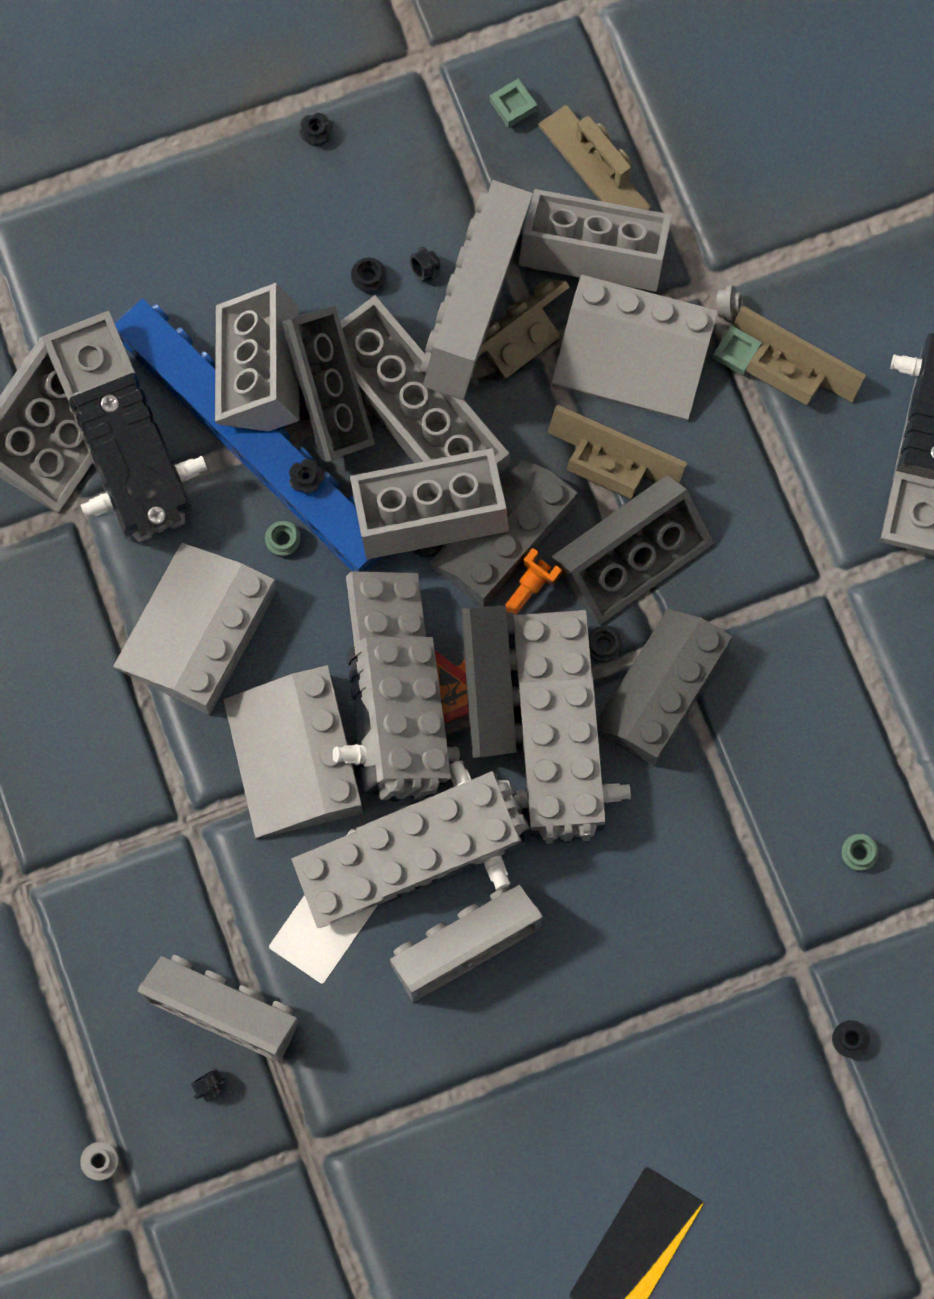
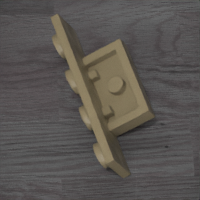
(593, 157)
(523, 330)
(794, 363)
(611, 456)

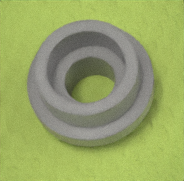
(728, 303)
(107, 1170)

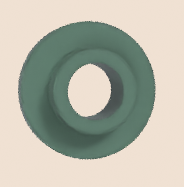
(282, 528)
(862, 841)

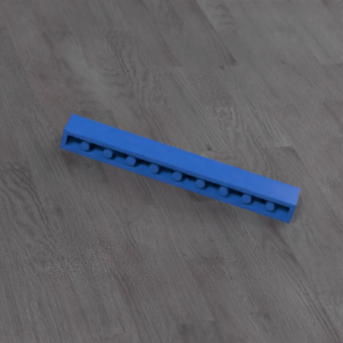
(265, 454)

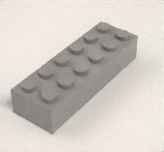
(474, 289)
(391, 386)

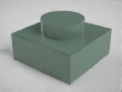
(513, 103)
(736, 350)

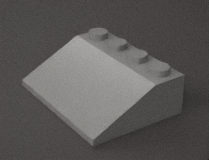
(634, 348)
(39, 435)
(196, 626)
(285, 753)

